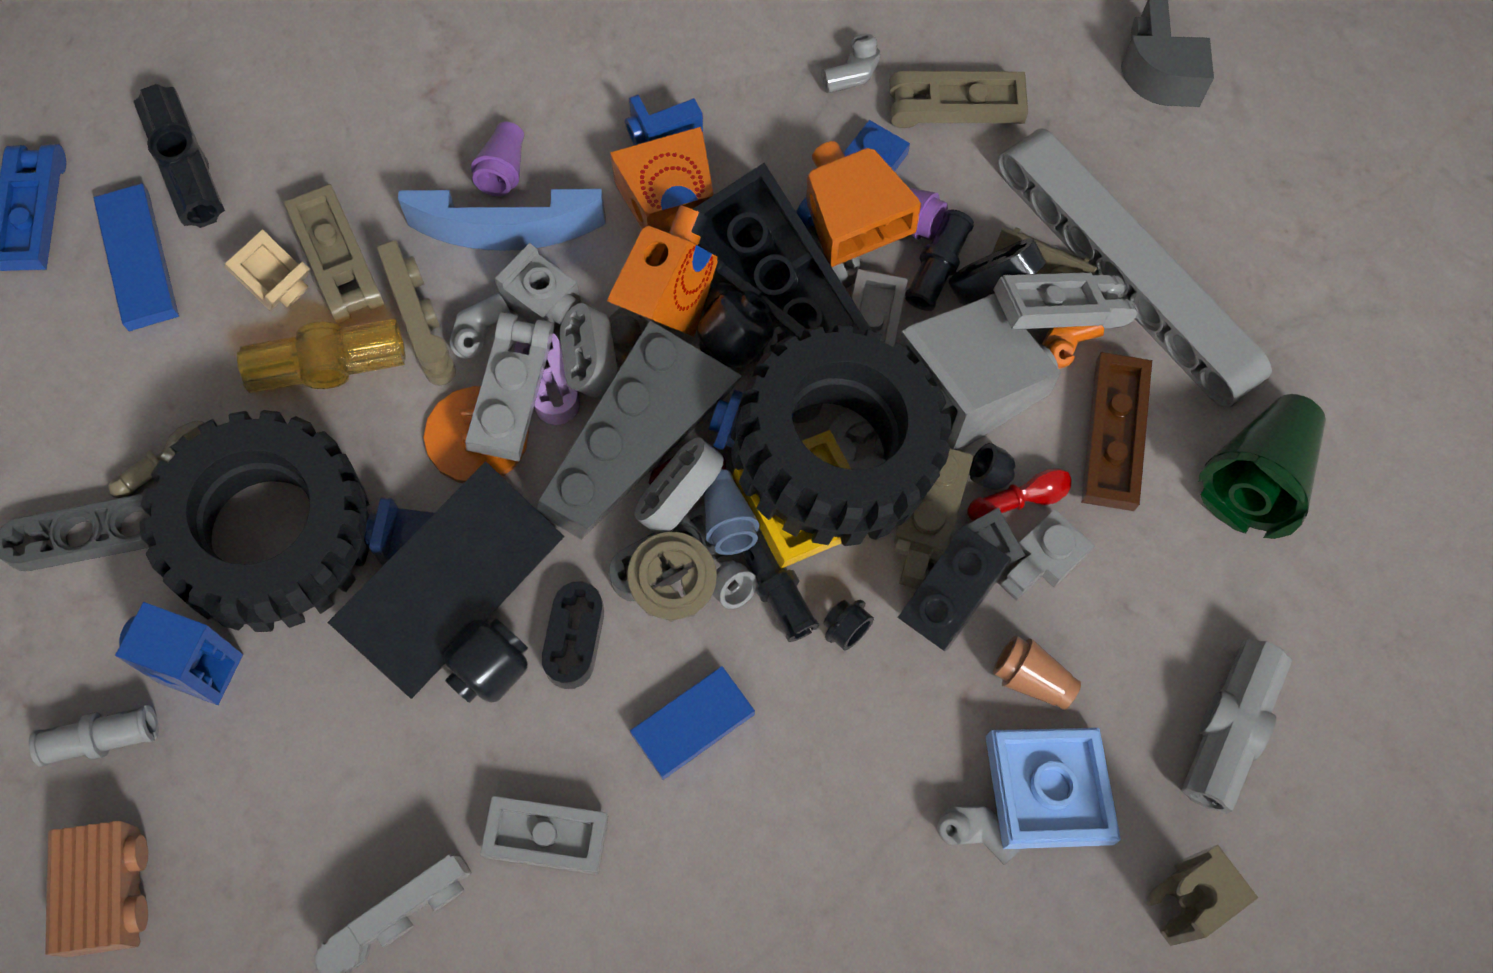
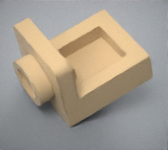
(269, 272)

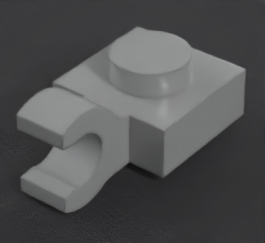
(1050, 553)

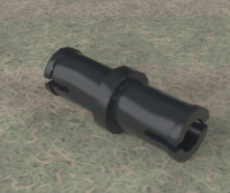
(939, 260)
(780, 590)

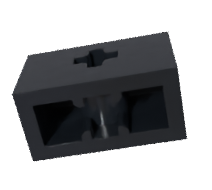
(954, 588)

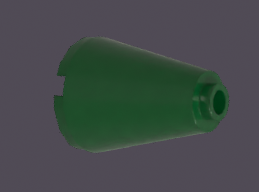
(1267, 469)

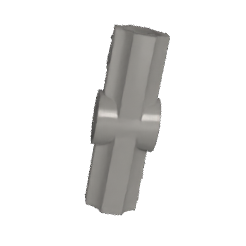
(1237, 725)

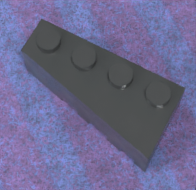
(641, 417)

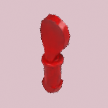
(1043, 488)

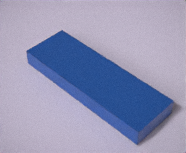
(135, 257)

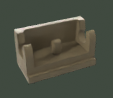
(1208, 894)

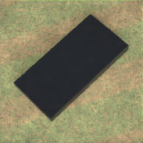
(446, 579)

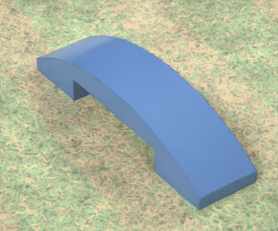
(504, 228)

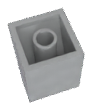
(981, 367)

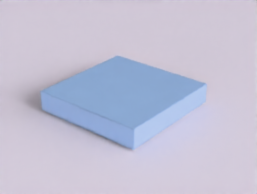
(1052, 788)

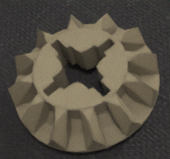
(678, 551)

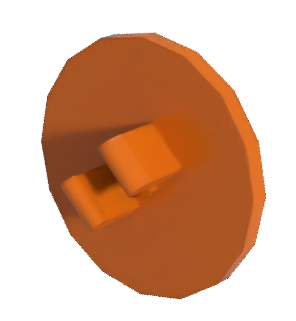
(446, 437)

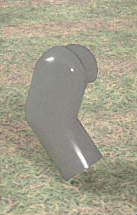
(858, 67)
(472, 325)
(974, 825)

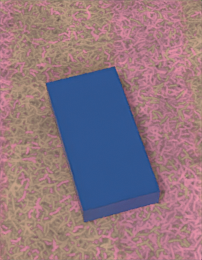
(692, 722)

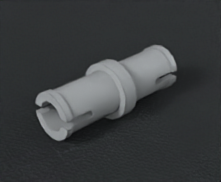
(93, 735)

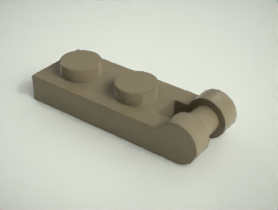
(958, 97)
(333, 252)
(417, 315)

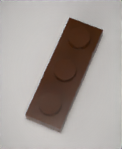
(1117, 432)

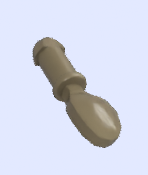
(141, 471)

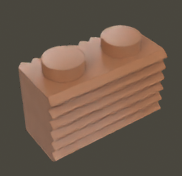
(95, 889)

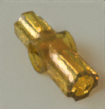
(321, 355)

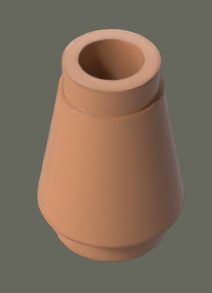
(1034, 672)

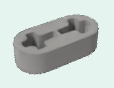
(587, 350)
(679, 486)

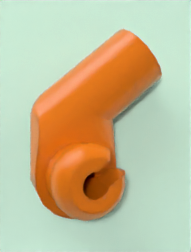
(1064, 340)

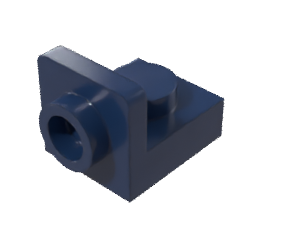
(392, 528)

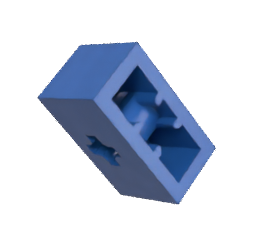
(178, 653)

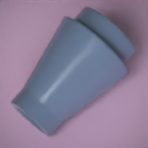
(728, 517)

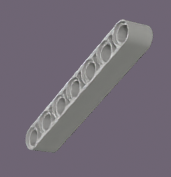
(1167, 297)

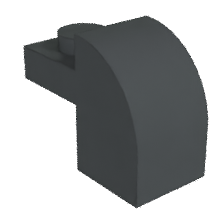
(1163, 66)

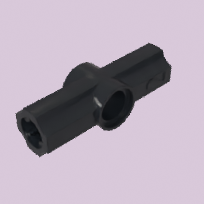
(178, 156)

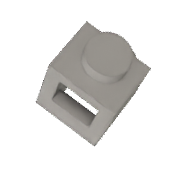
(522, 284)

